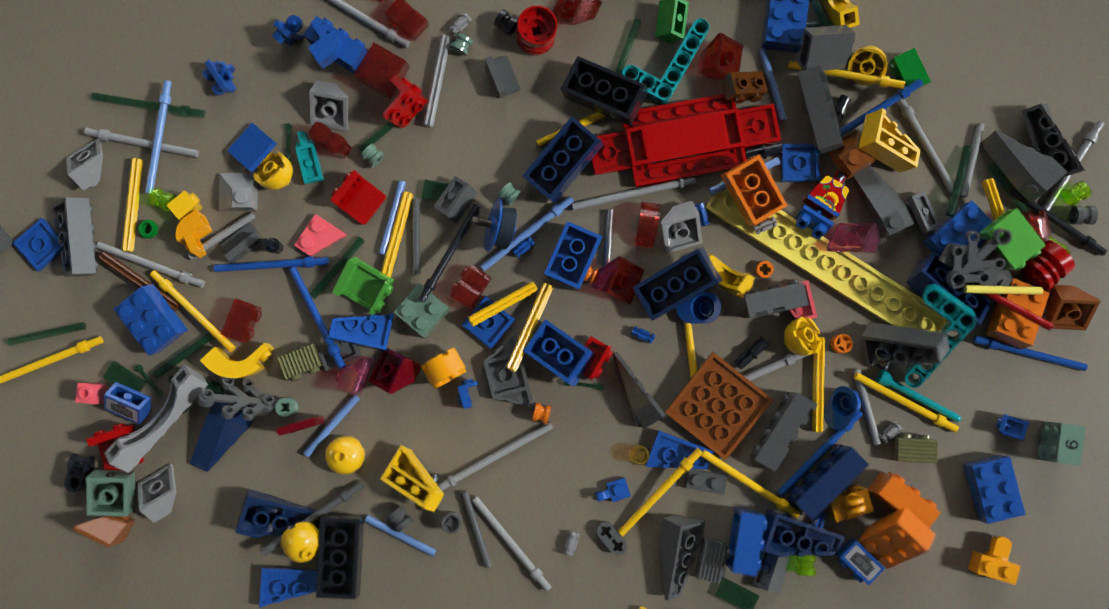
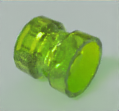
(1078, 192)
(160, 198)
(806, 565)

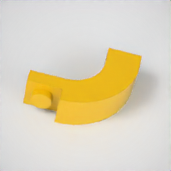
(842, 12)
(733, 281)
(222, 365)

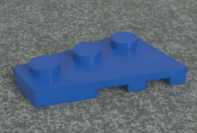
(364, 331)
(671, 450)
(285, 583)

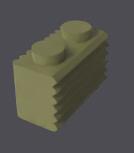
(300, 362)
(915, 449)

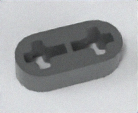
(608, 541)

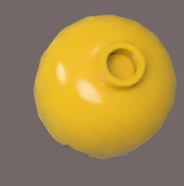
(868, 61)
(274, 171)
(802, 337)
(344, 455)
(301, 542)

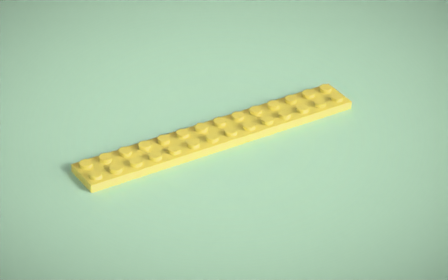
(835, 269)

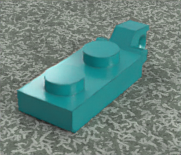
(308, 159)

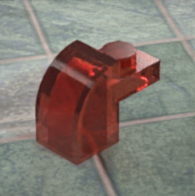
(647, 224)

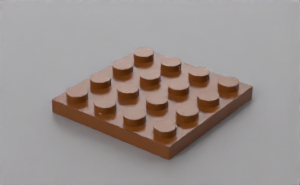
(718, 405)

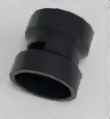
(506, 22)

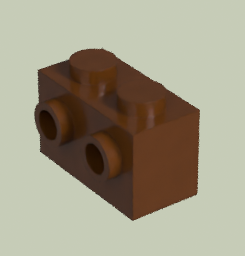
(744, 86)

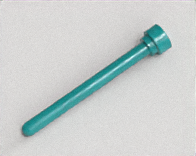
(885, 379)

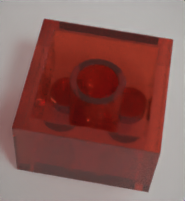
(379, 68)

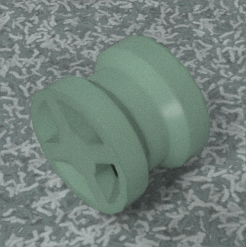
(461, 44)
(372, 155)
(509, 194)
(291, 407)

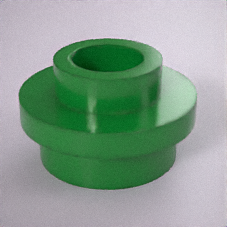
(143, 229)

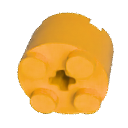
(443, 368)

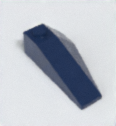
(218, 435)
(269, 515)
(792, 537)

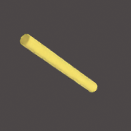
(1003, 289)

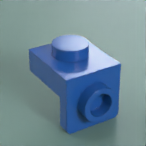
(464, 396)
(1012, 427)

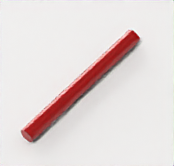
(1019, 310)

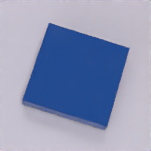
(252, 147)
(799, 164)
(39, 244)
(492, 328)

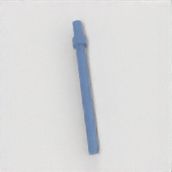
(164, 101)
(556, 210)

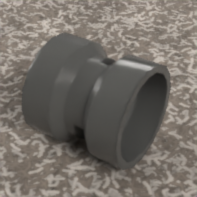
(1086, 215)
(400, 518)
(449, 525)

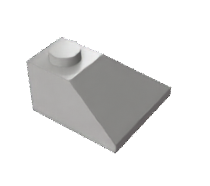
(328, 105)
(86, 165)
(238, 192)
(681, 227)
(157, 494)

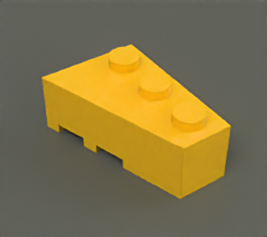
(887, 143)
(411, 479)

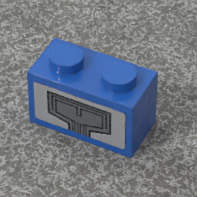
(127, 403)
(858, 559)

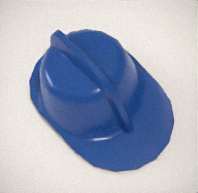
(700, 309)
(841, 407)

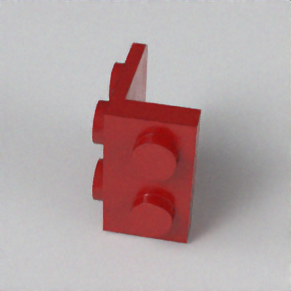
(406, 104)
(358, 197)
(603, 355)
(106, 439)

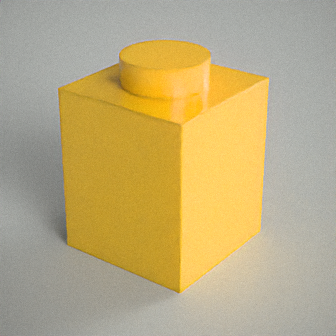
(184, 204)

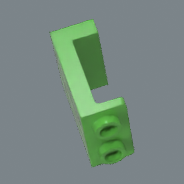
(1024, 241)
(364, 285)

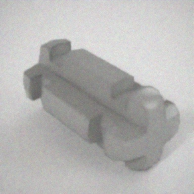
(460, 23)
(765, 225)
(890, 432)
(571, 543)

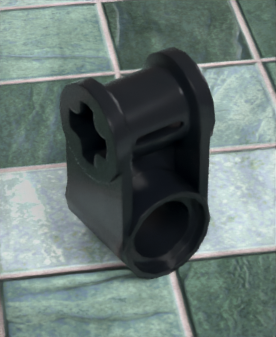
(78, 470)

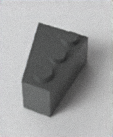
(776, 299)

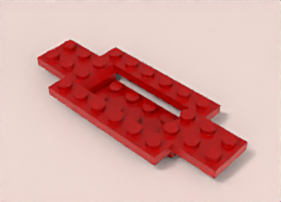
(683, 131)

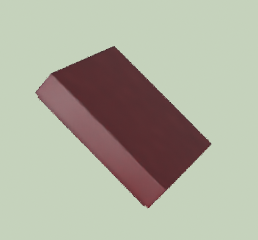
(300, 425)

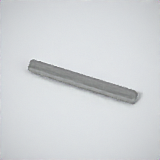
(436, 82)

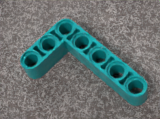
(674, 68)
(954, 323)

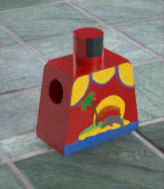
(828, 195)

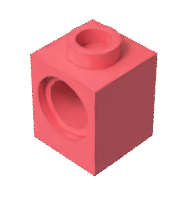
(90, 393)

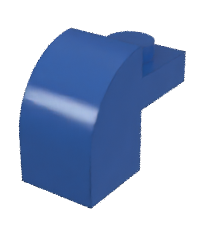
(328, 47)

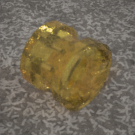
(641, 456)

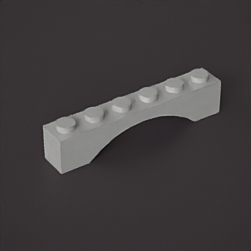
(130, 449)

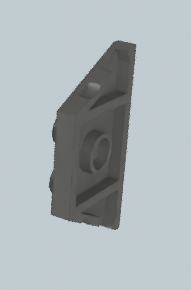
(504, 383)

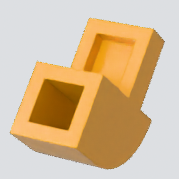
(191, 230)

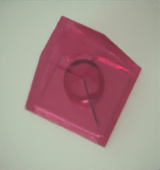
(855, 238)
(354, 376)

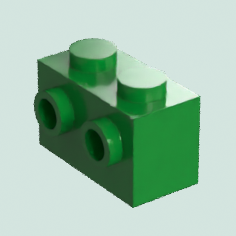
(671, 20)
(909, 68)

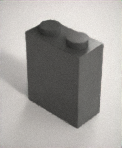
(826, 47)

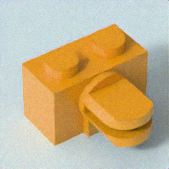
(850, 504)
(995, 561)

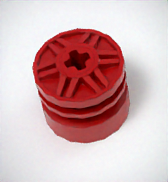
(535, 20)
(1048, 266)

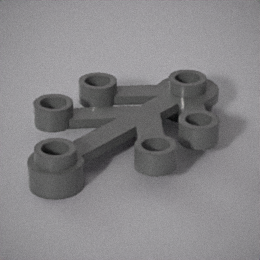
(975, 259)
(262, 402)

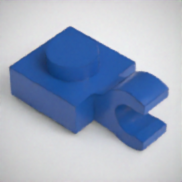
(616, 490)

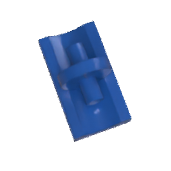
(288, 30)
(222, 74)
(813, 219)

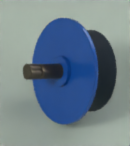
(499, 226)

